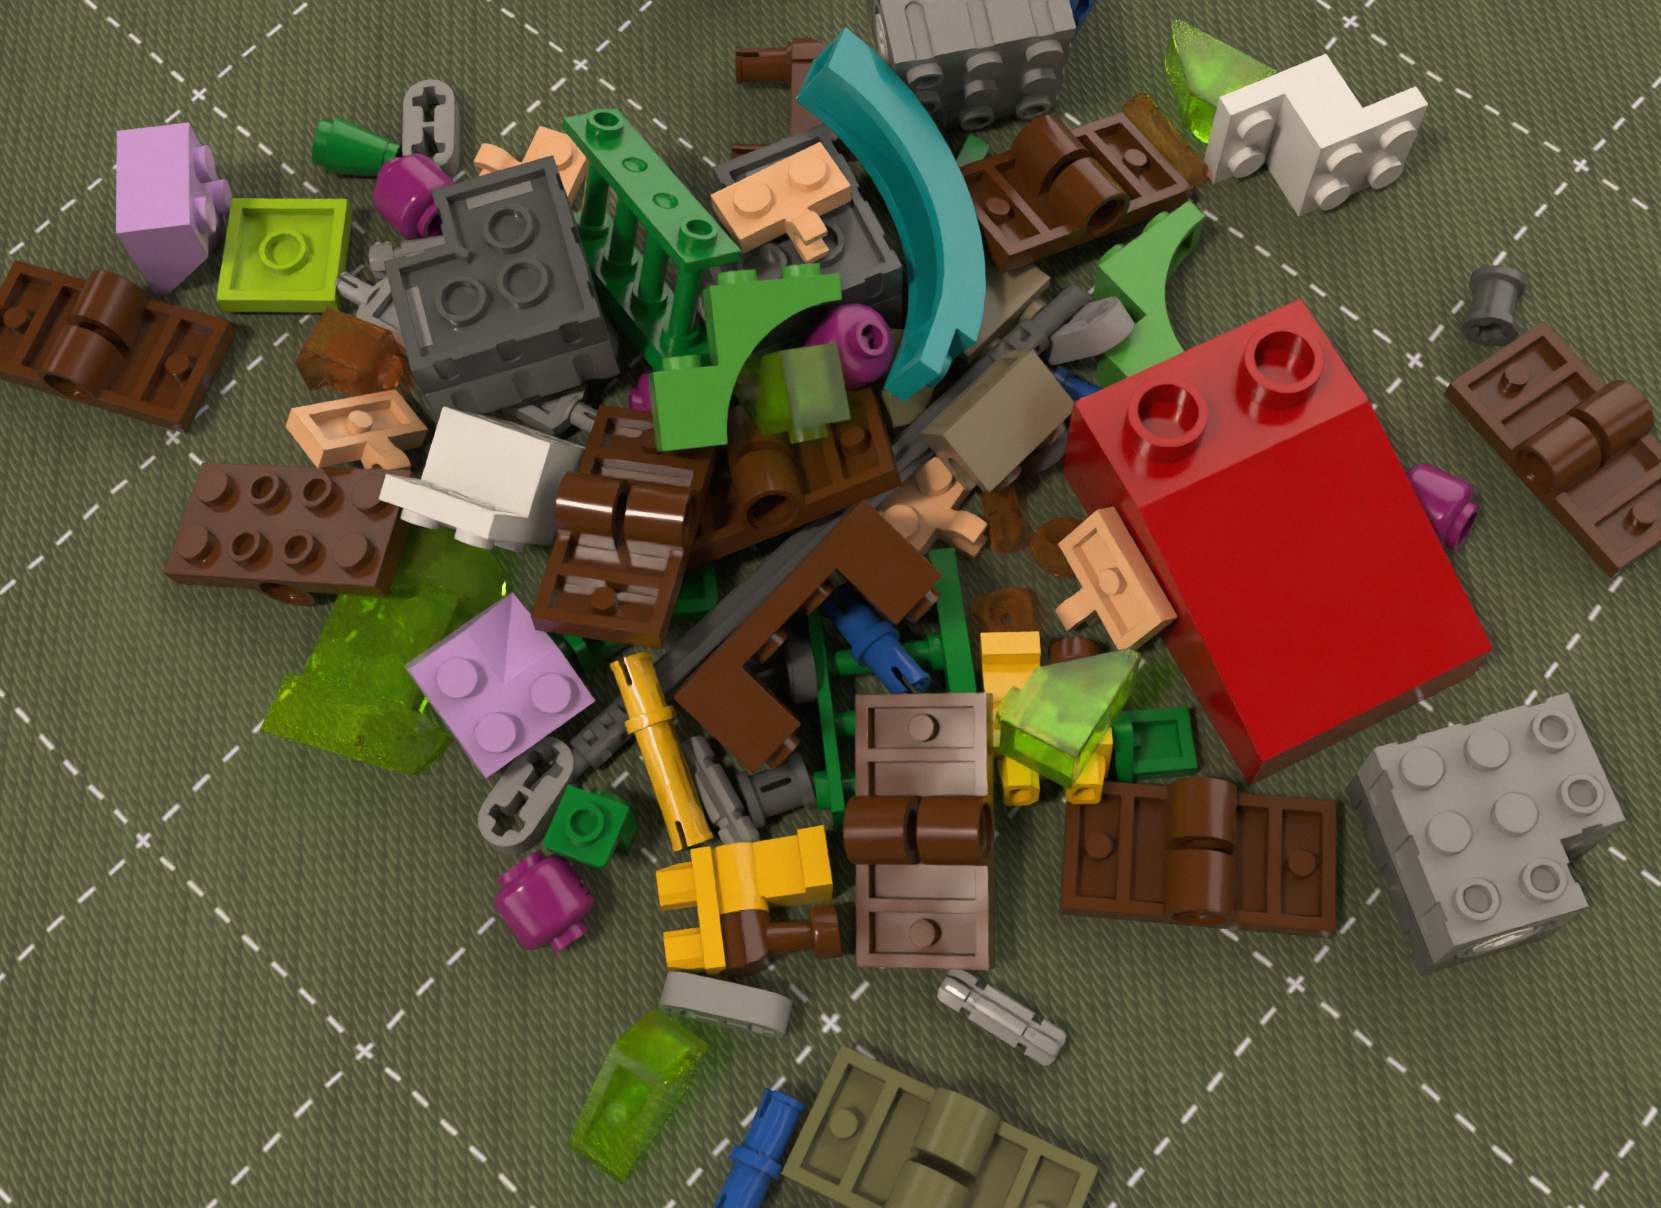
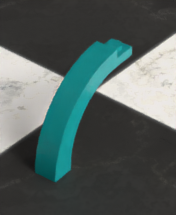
(925, 195)

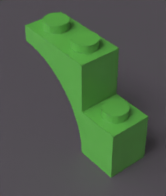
(1139, 279)
(694, 400)

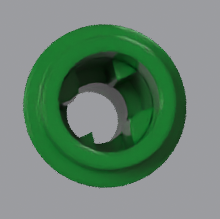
(351, 148)

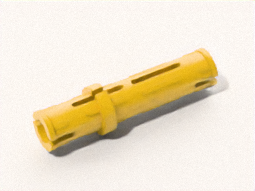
(661, 750)

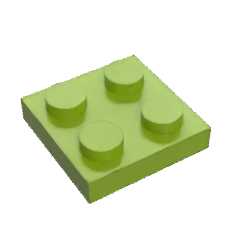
(284, 255)

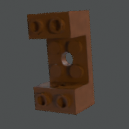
(739, 704)

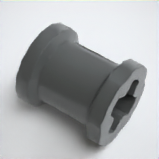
(1493, 305)
(777, 790)

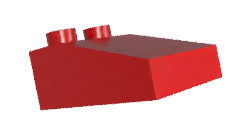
(1278, 539)

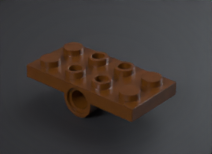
(1068, 187)
(108, 345)
(1571, 443)
(774, 485)
(290, 531)
(623, 533)
(923, 831)
(1202, 858)

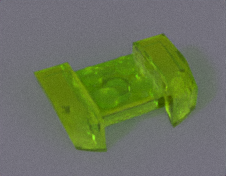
(355, 684)

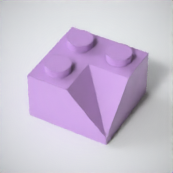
(168, 202)
(499, 684)

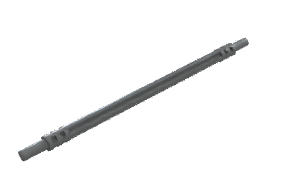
(608, 732)

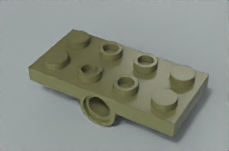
(906, 1145)

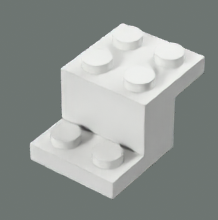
(1313, 135)
(487, 481)

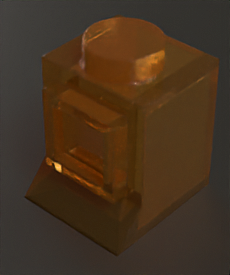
(350, 356)

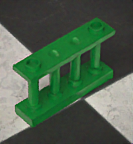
(677, 226)
(943, 651)

